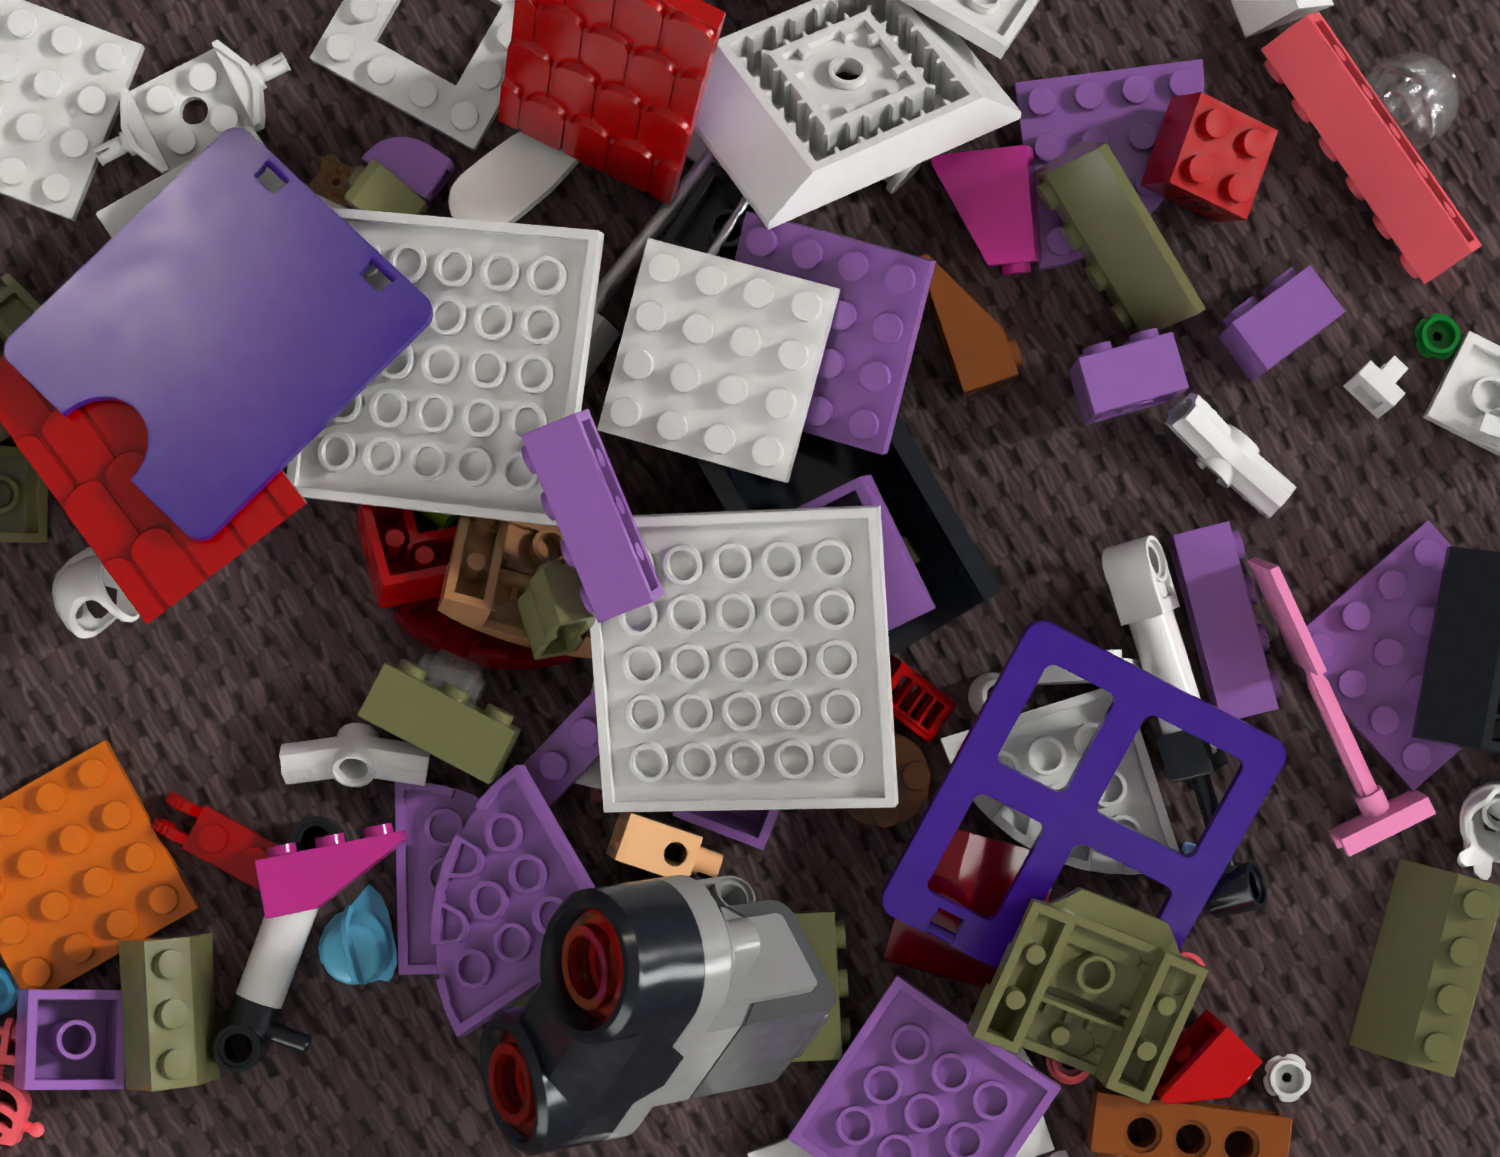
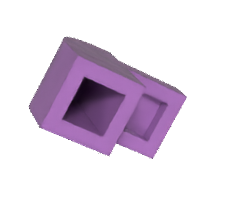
(415, 164)

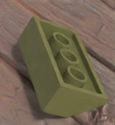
(1116, 238)
(1426, 967)

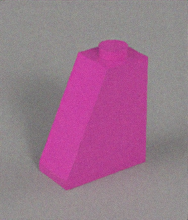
(996, 202)

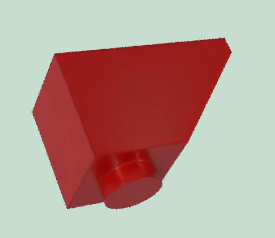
(1206, 1063)

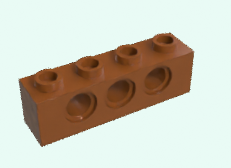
(1112, 1112)

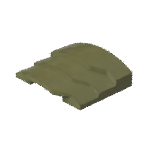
(1092, 991)

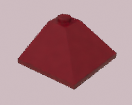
(975, 875)

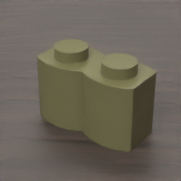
(554, 610)

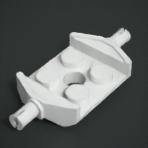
(154, 117)

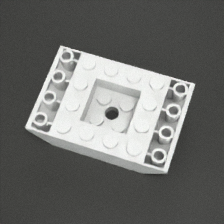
(805, 136)

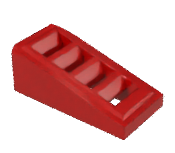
(900, 670)

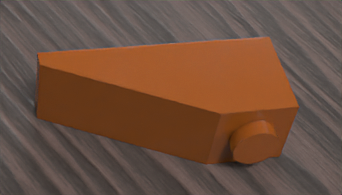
(971, 338)

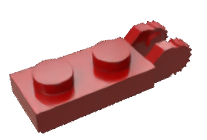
(217, 839)

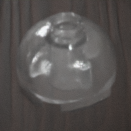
(1417, 94)

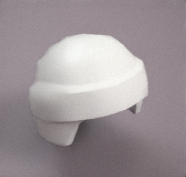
(1480, 845)

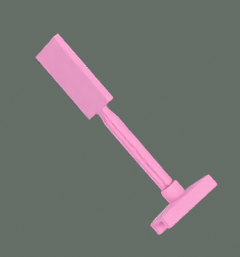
(1378, 816)

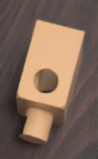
(642, 843)

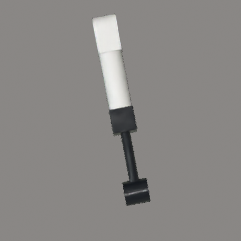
(1147, 602)

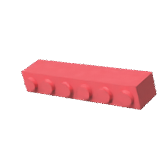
(1369, 147)

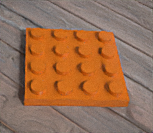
(81, 872)

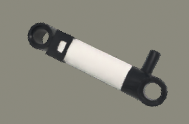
(269, 977)

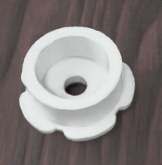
(1299, 1081)

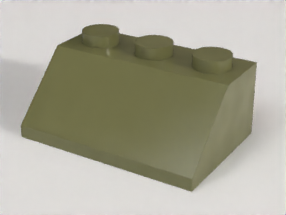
(441, 720)
(168, 1011)

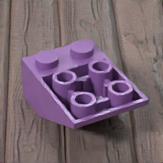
(905, 589)

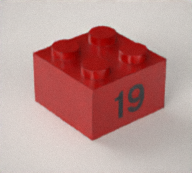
(1209, 157)

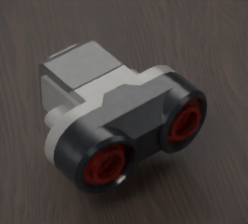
(650, 1003)

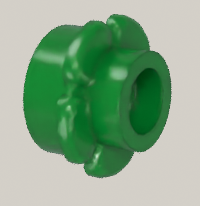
(1449, 333)

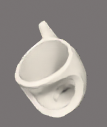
(84, 580)

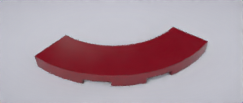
(441, 632)

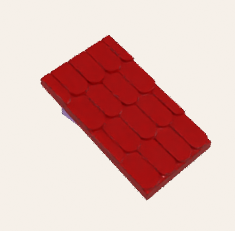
(612, 82)
(89, 471)

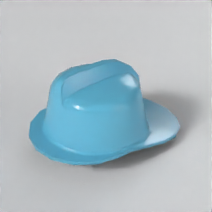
(360, 941)

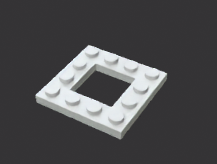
(457, 111)

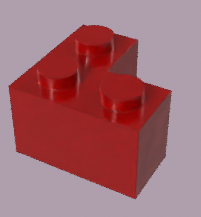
(399, 559)

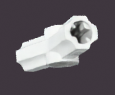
(1229, 455)
(353, 759)

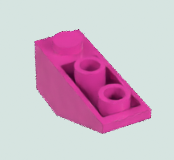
(312, 877)

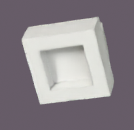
(1377, 387)

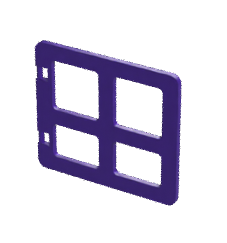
(1071, 813)

